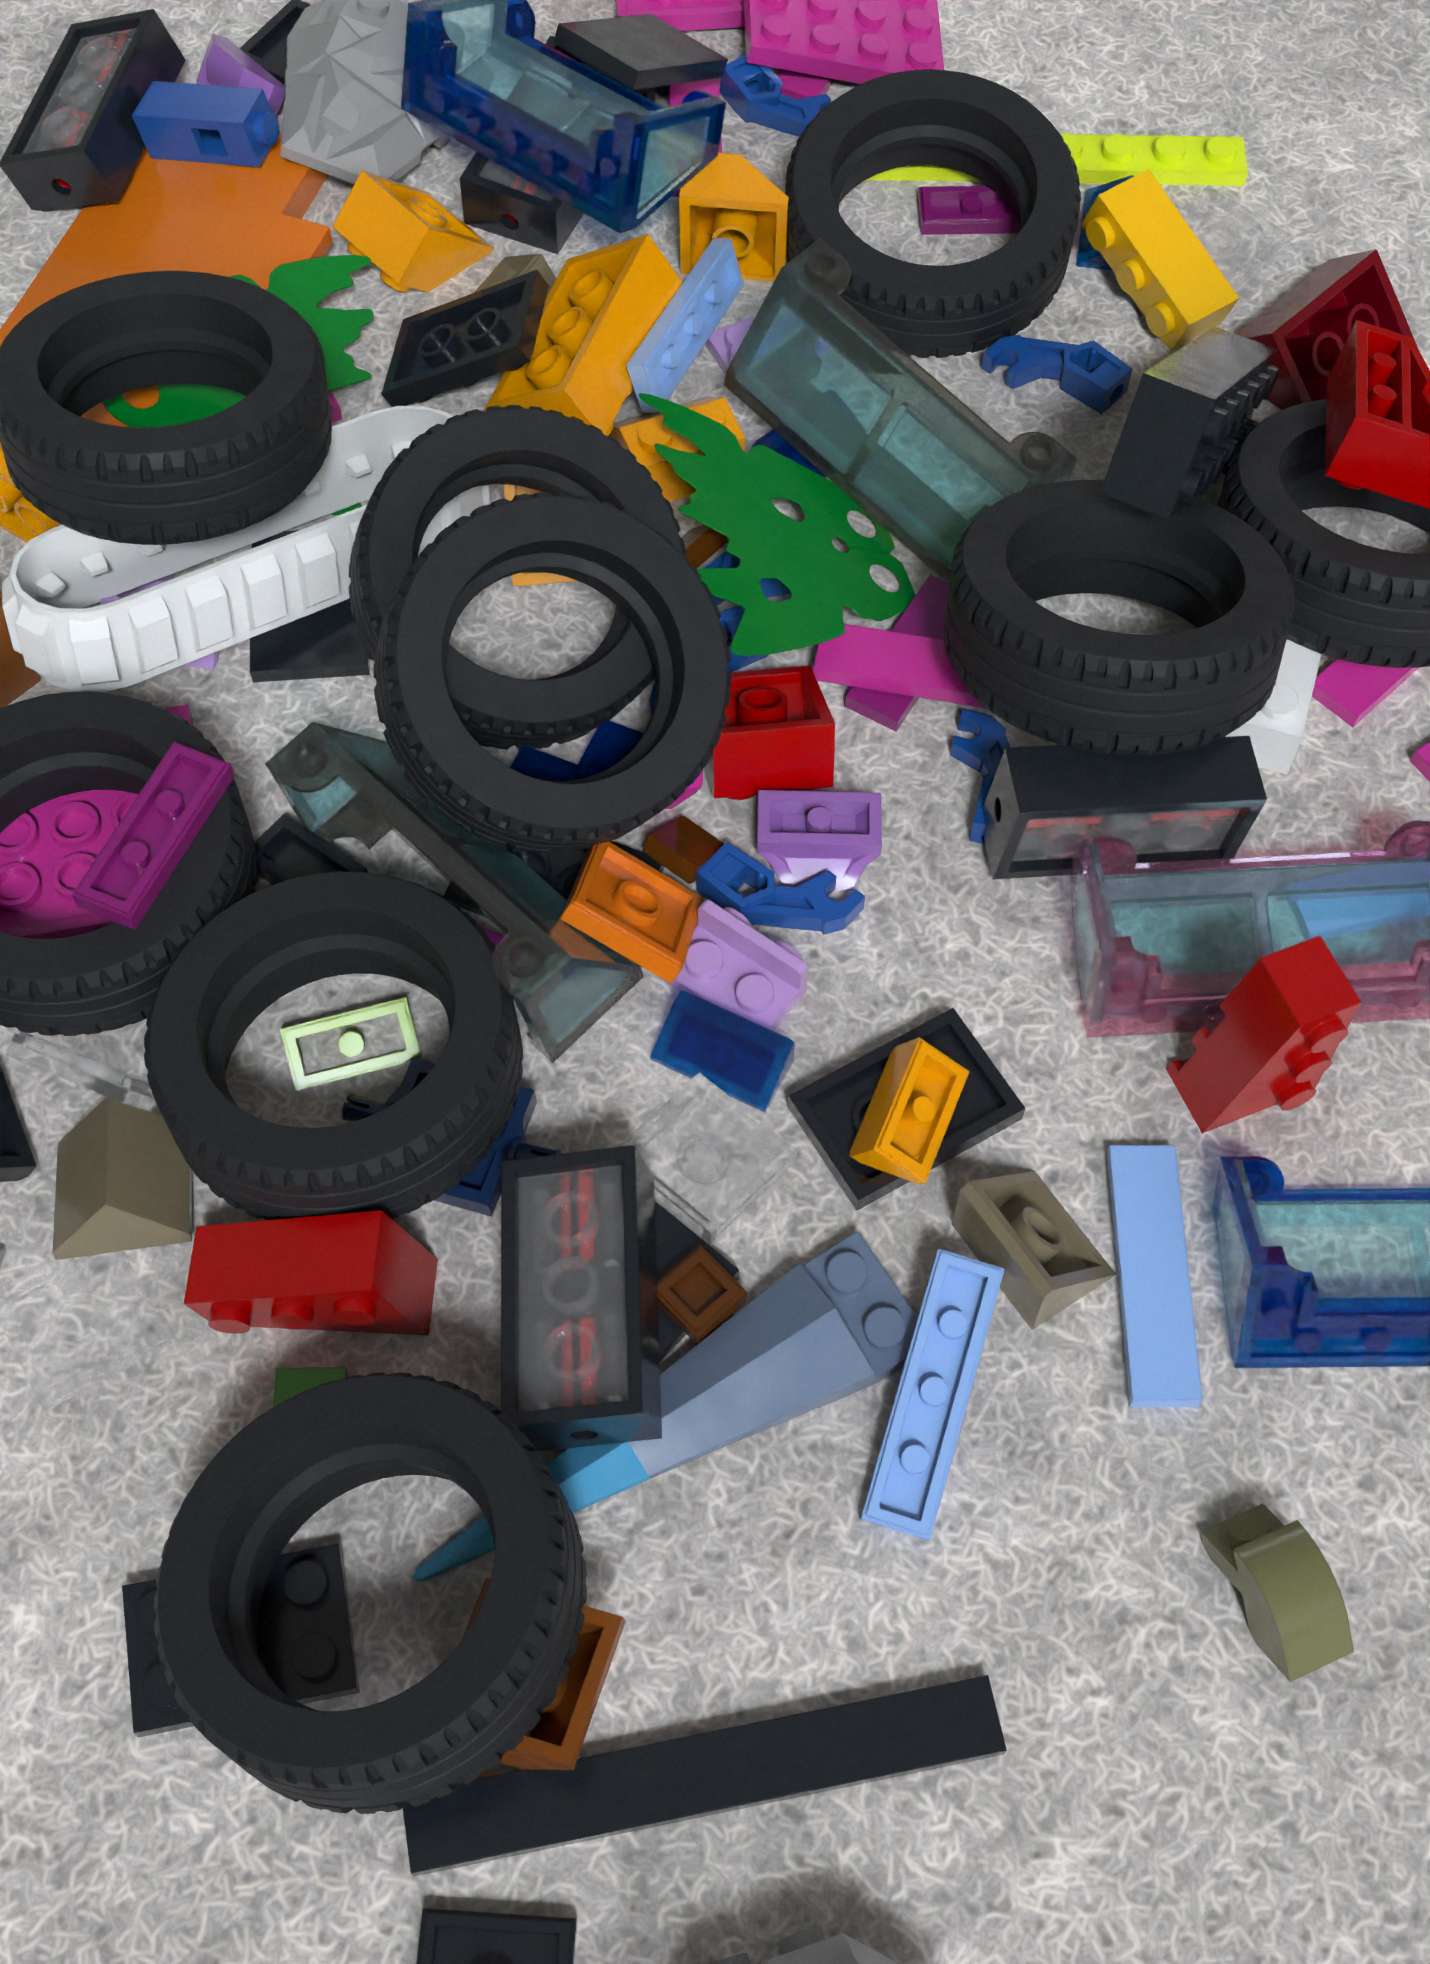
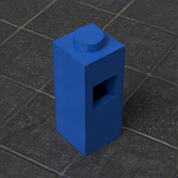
(206, 123)

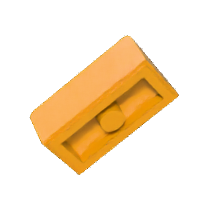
(909, 1111)

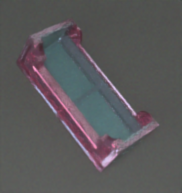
(1178, 936)

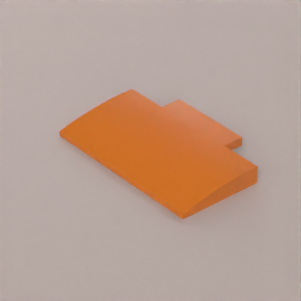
(186, 220)

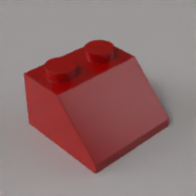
(773, 735)

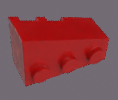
(1379, 415)
(1274, 1037)
(312, 1275)

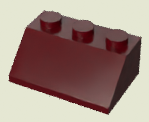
(1316, 319)

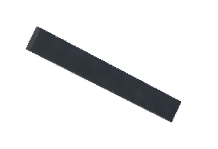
(705, 1775)

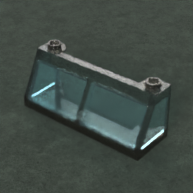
(877, 415)
(556, 974)

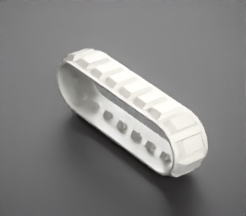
(218, 603)

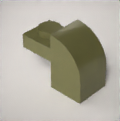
(1285, 1589)

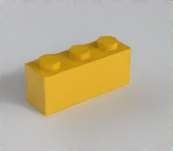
(1158, 260)

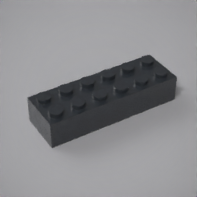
(1189, 421)

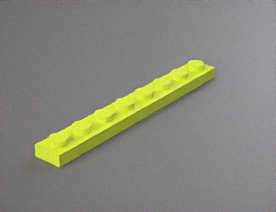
(1116, 156)

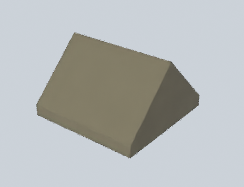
(120, 1184)
(1028, 1232)

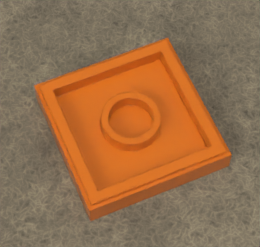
(633, 910)

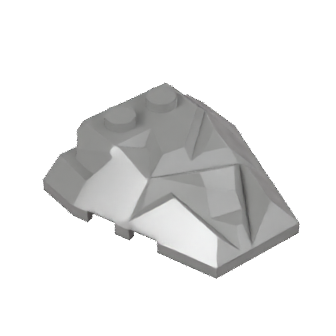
(348, 91)

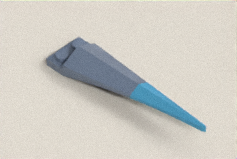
(785, 1353)

